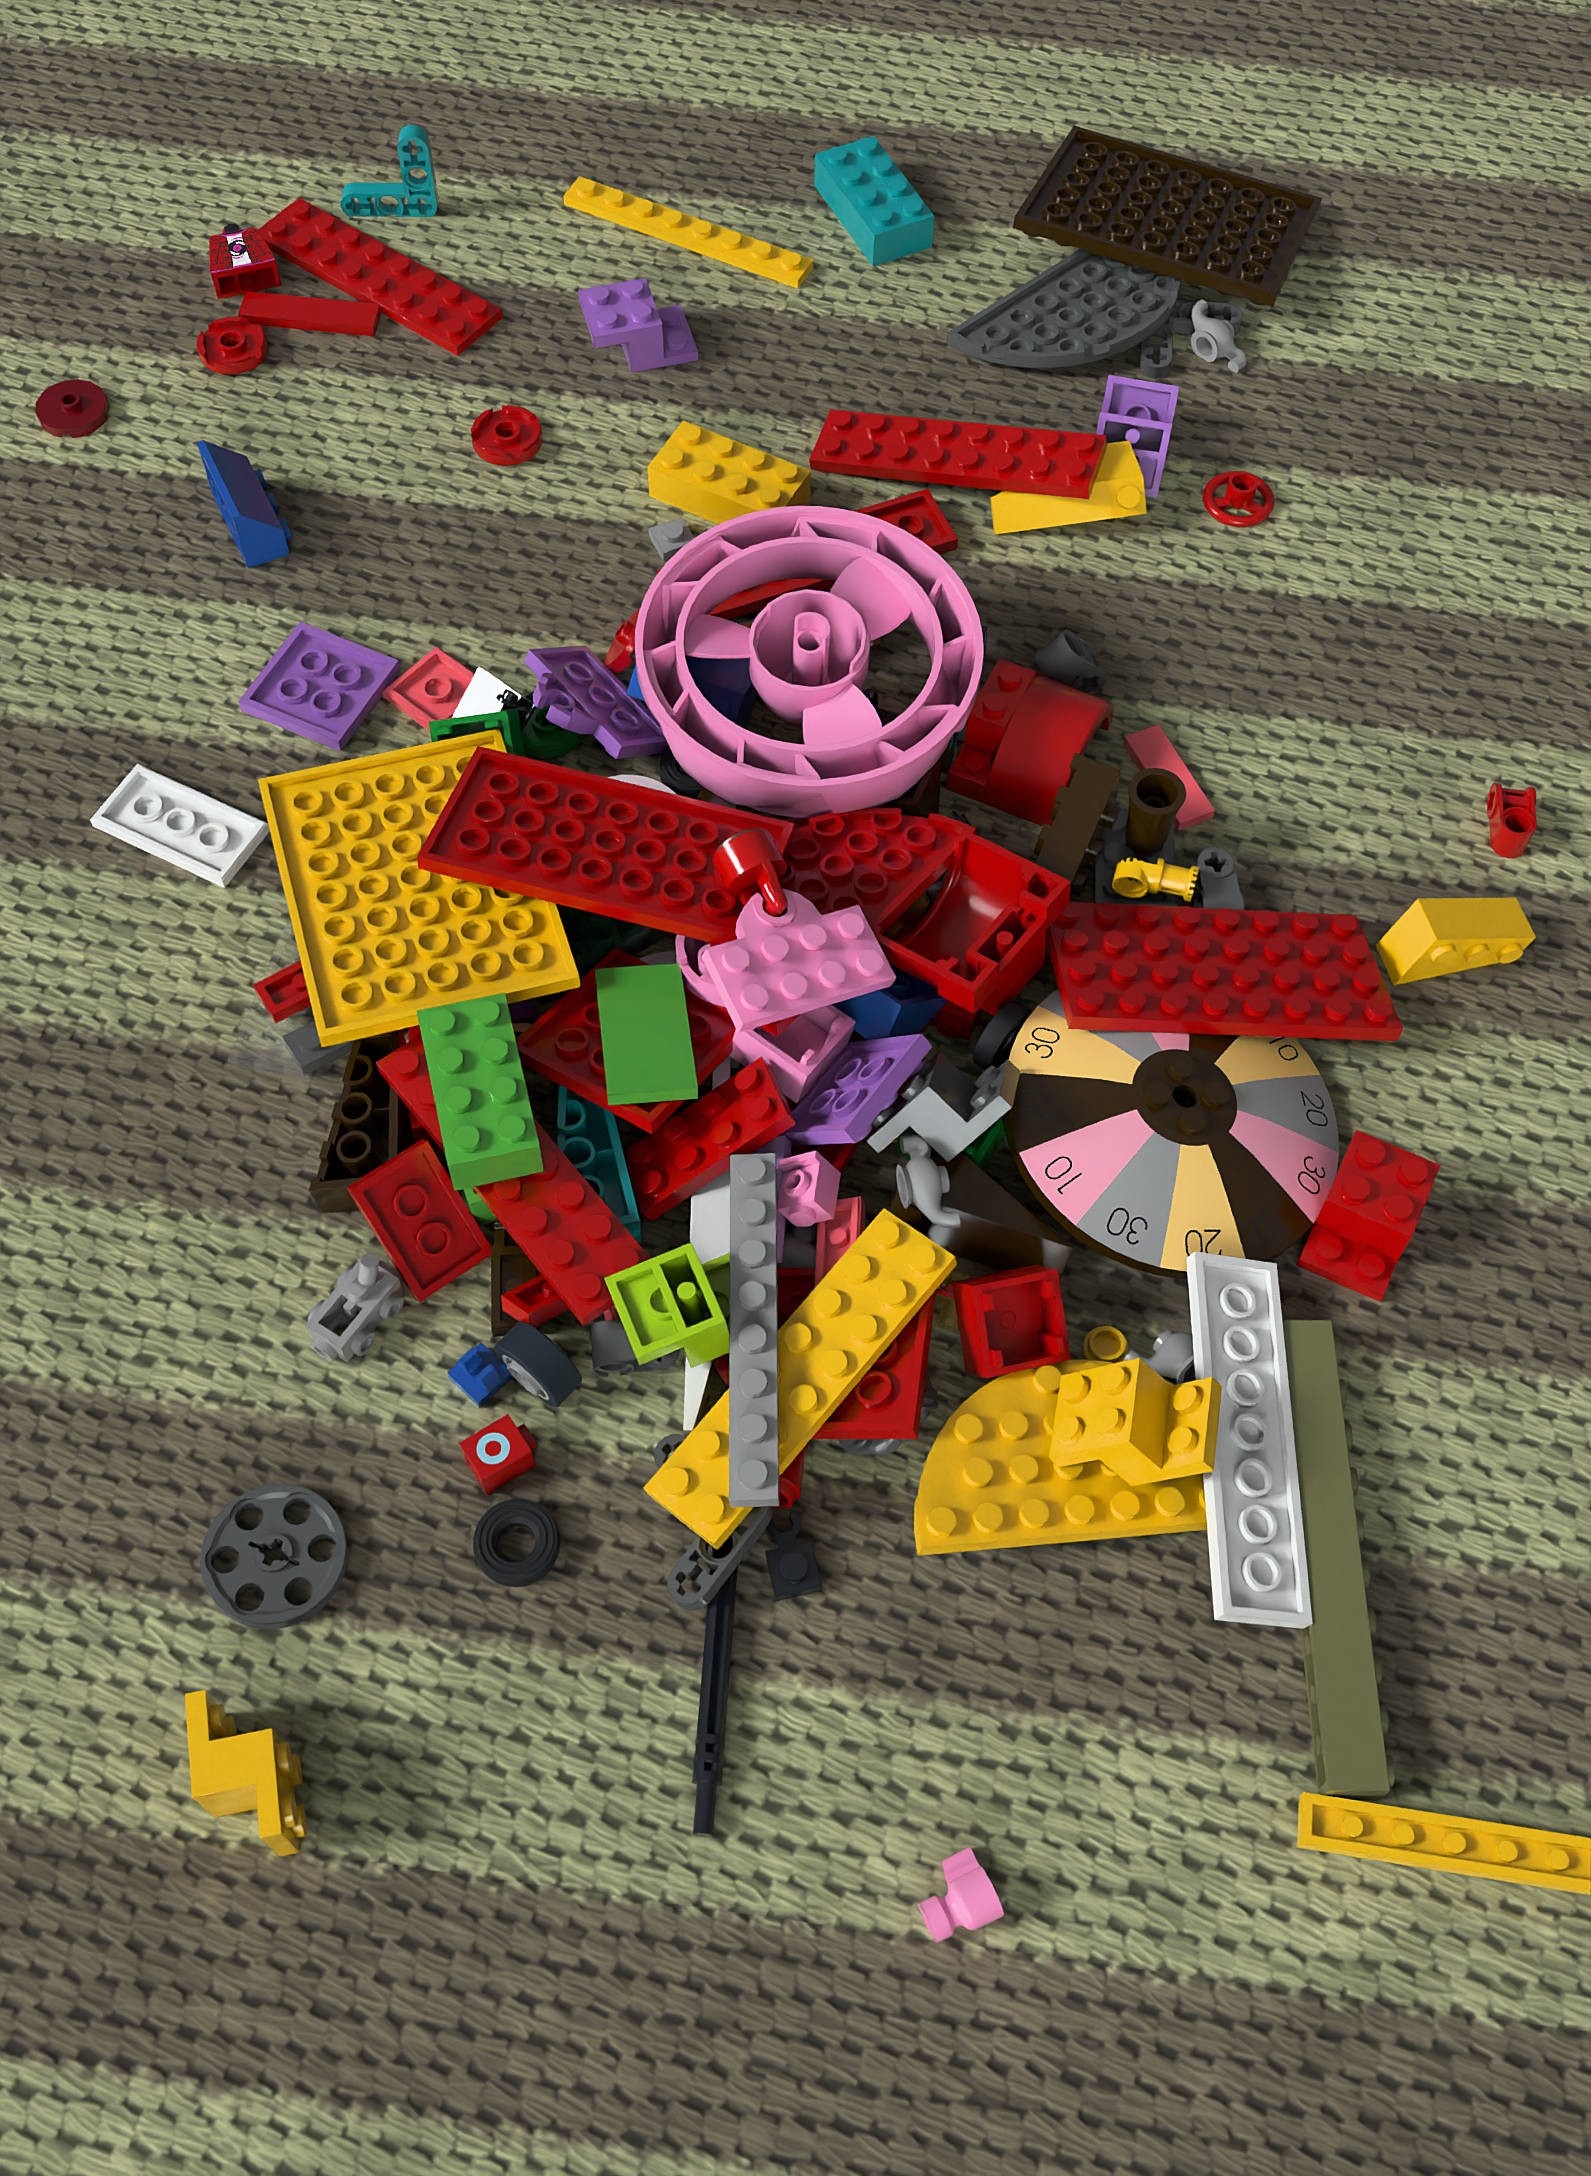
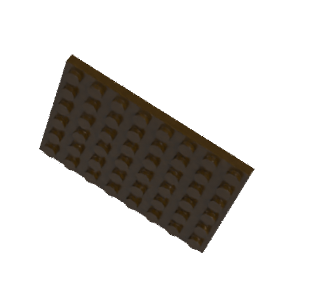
(1169, 215)

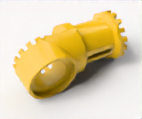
(1153, 878)

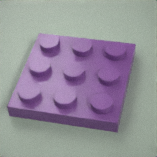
(319, 686)
(856, 1090)

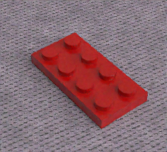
(699, 1140)

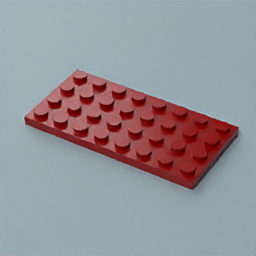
(592, 844)
(1218, 972)

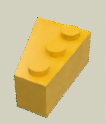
(1454, 936)

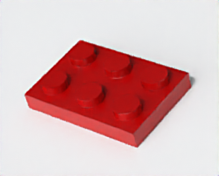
(420, 1220)

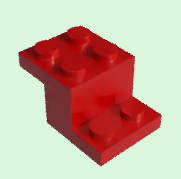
(1368, 1215)

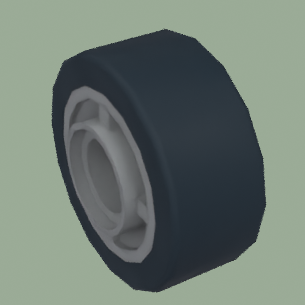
(538, 1364)

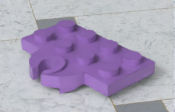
(593, 701)

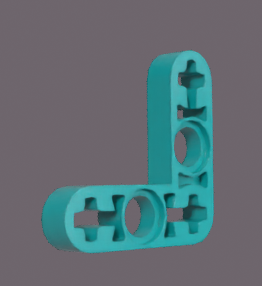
(411, 188)

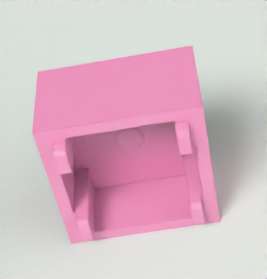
(800, 1051)

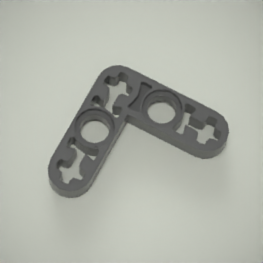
(1178, 323)
(687, 1567)

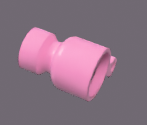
(969, 1899)

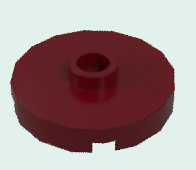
(72, 408)

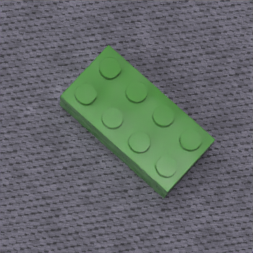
(480, 1092)

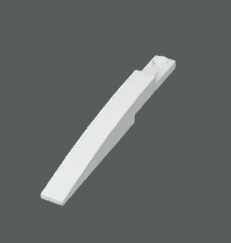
(710, 1240)

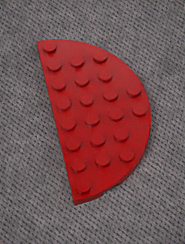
(867, 861)

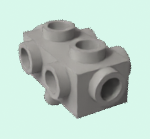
(360, 1303)

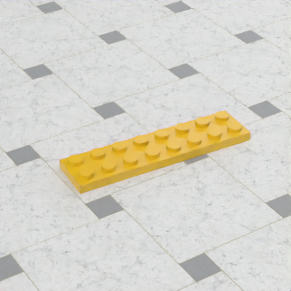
(820, 1360)

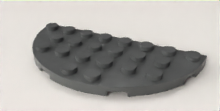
(1070, 315)

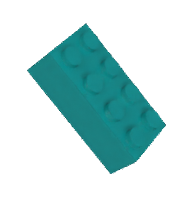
(873, 200)

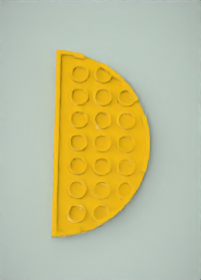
(997, 1488)

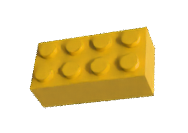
(722, 476)

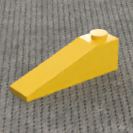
(1115, 494)

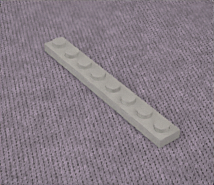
(753, 1332)

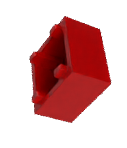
(1011, 1320)

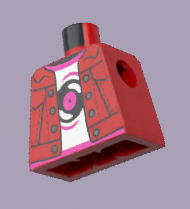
(241, 262)

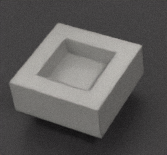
(670, 537)

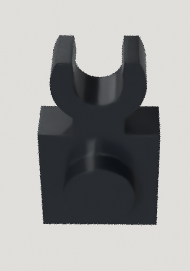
(791, 1565)

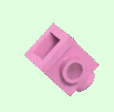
(808, 1189)

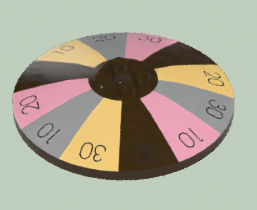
(1163, 1179)

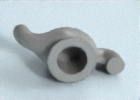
(1215, 339)
(923, 1182)
(1173, 1356)

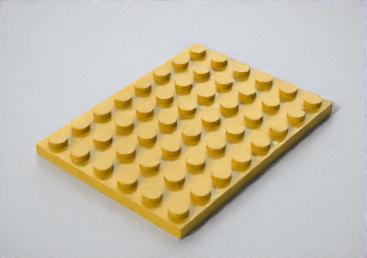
(374, 926)

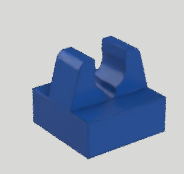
(479, 1374)

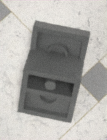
(946, 1106)

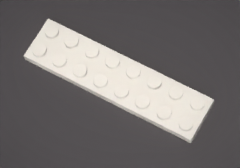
(1254, 1485)

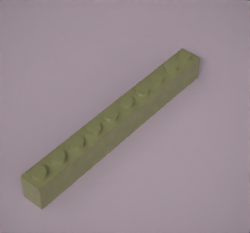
(1338, 1645)

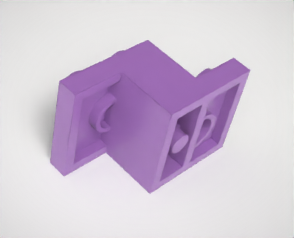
(629, 317)
(1144, 416)

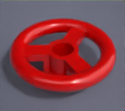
(1239, 495)

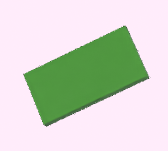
(645, 1034)

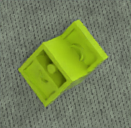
(675, 1305)

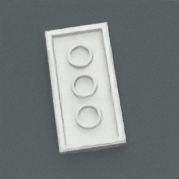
(180, 825)

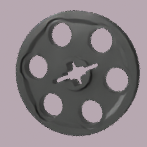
(281, 1575)

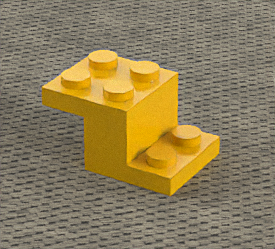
(1136, 1422)
(244, 1773)

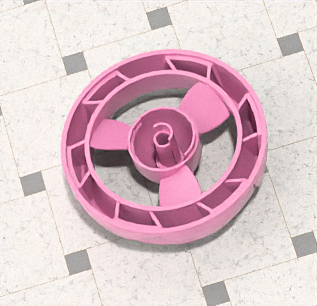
(808, 658)

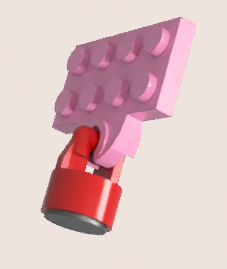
(785, 950)

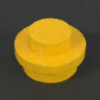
(1105, 1345)

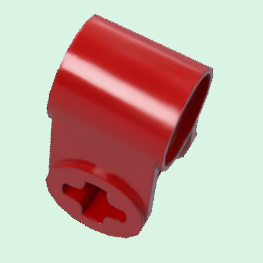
(1511, 819)

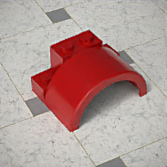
(1030, 735)
(983, 928)

